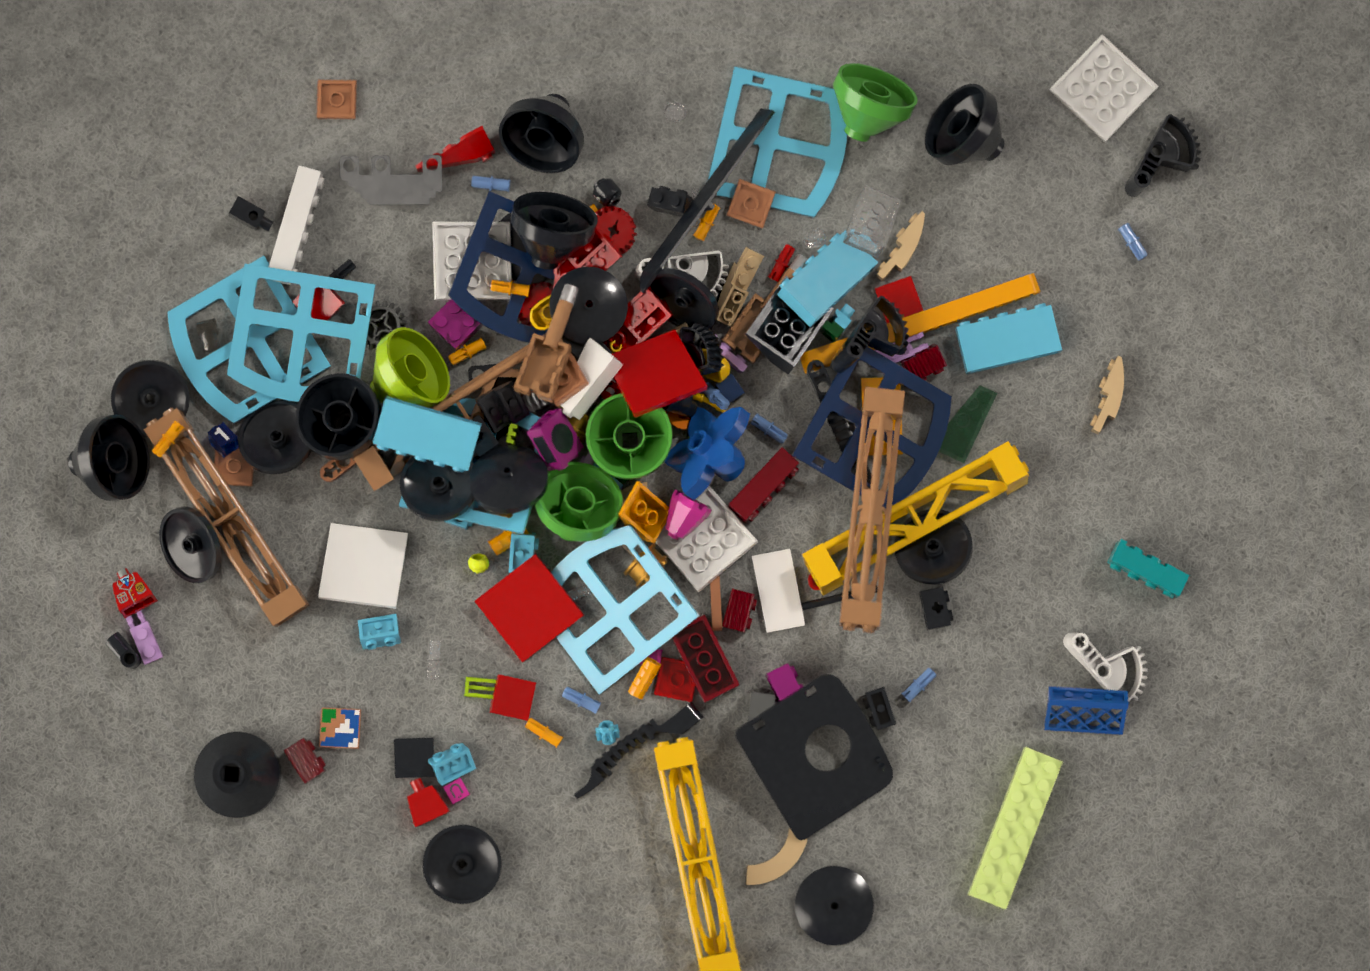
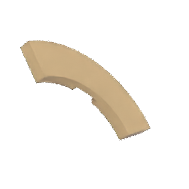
(778, 864)

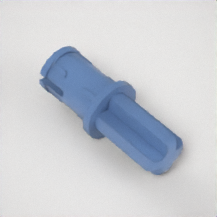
(490, 183)
(1132, 241)
(715, 396)
(769, 428)
(919, 684)
(581, 699)

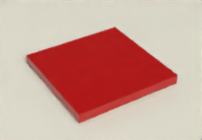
(657, 373)
(529, 607)

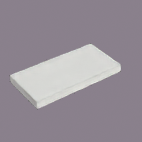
(778, 590)

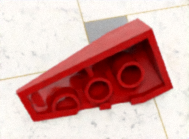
(471, 149)

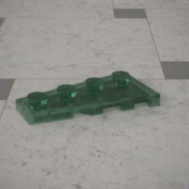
(966, 424)

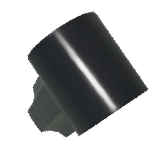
(122, 650)

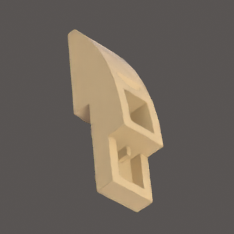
(908, 241)
(736, 286)
(1112, 387)

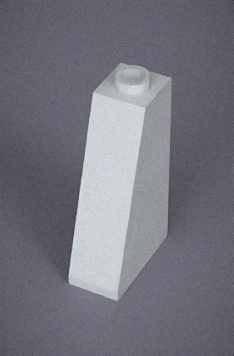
(599, 369)

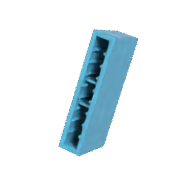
(825, 279)
(1008, 338)
(427, 434)

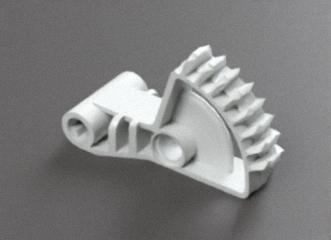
(697, 267)
(1113, 664)

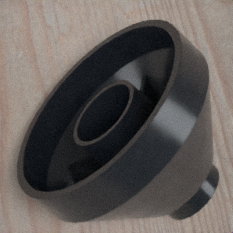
(965, 127)
(542, 134)
(552, 226)
(326, 409)
(111, 458)
(257, 776)

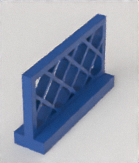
(1087, 700)

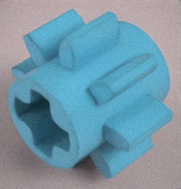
(607, 732)

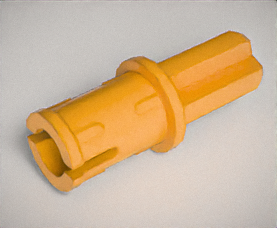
(706, 223)
(510, 288)
(467, 351)
(167, 439)
(543, 732)

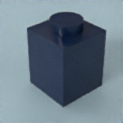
(730, 389)

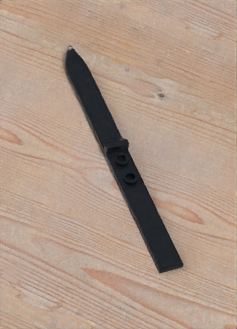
(703, 199)

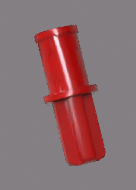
(782, 263)

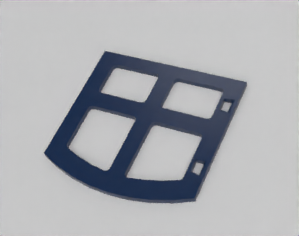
(481, 242)
(922, 455)

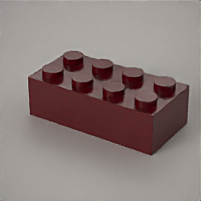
(763, 485)
(705, 659)

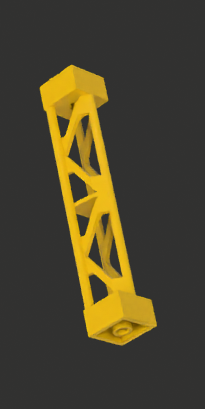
(1007, 468)
(676, 758)

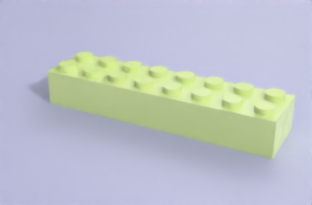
(1015, 828)

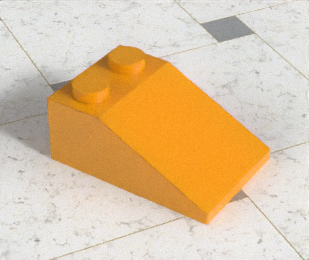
(644, 513)

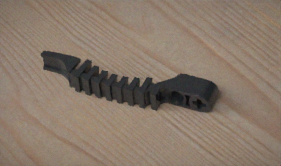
(837, 422)
(675, 726)

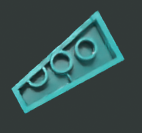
(1148, 569)

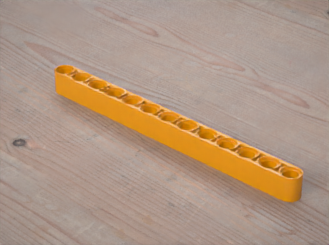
(942, 315)

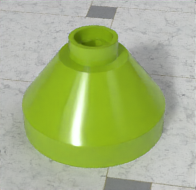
(409, 369)

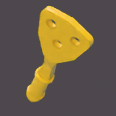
(701, 397)

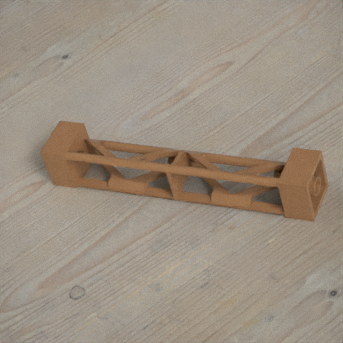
(883, 408)
(373, 464)
(283, 602)

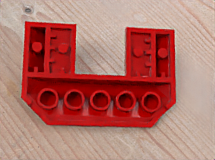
(644, 311)

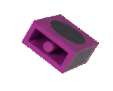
(555, 440)

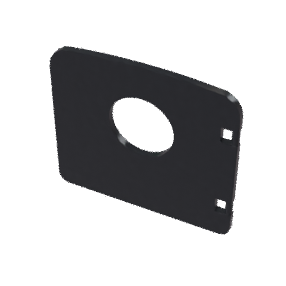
(777, 752)

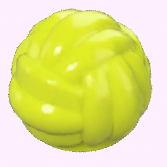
(478, 563)

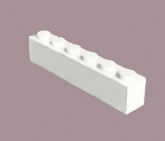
(296, 219)

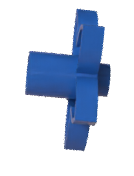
(709, 450)

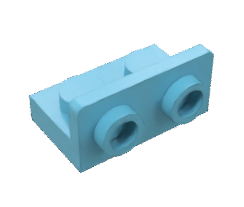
(522, 548)
(379, 631)
(452, 763)

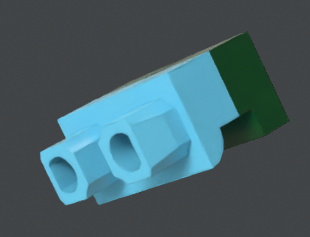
(840, 323)

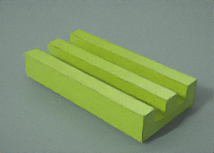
(513, 428)
(467, 687)

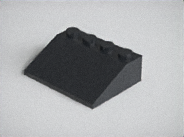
(782, 333)

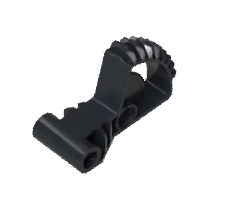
(1168, 155)
(875, 337)
(686, 406)

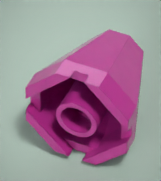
(684, 515)

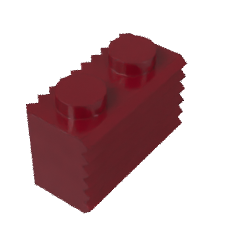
(925, 362)
(738, 611)
(305, 760)

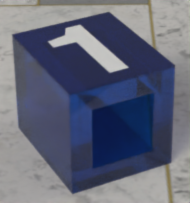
(223, 439)

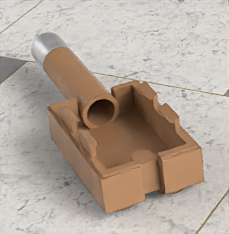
(736, 335)
(547, 355)

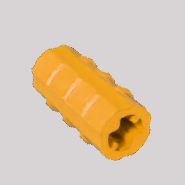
(502, 542)
(644, 678)

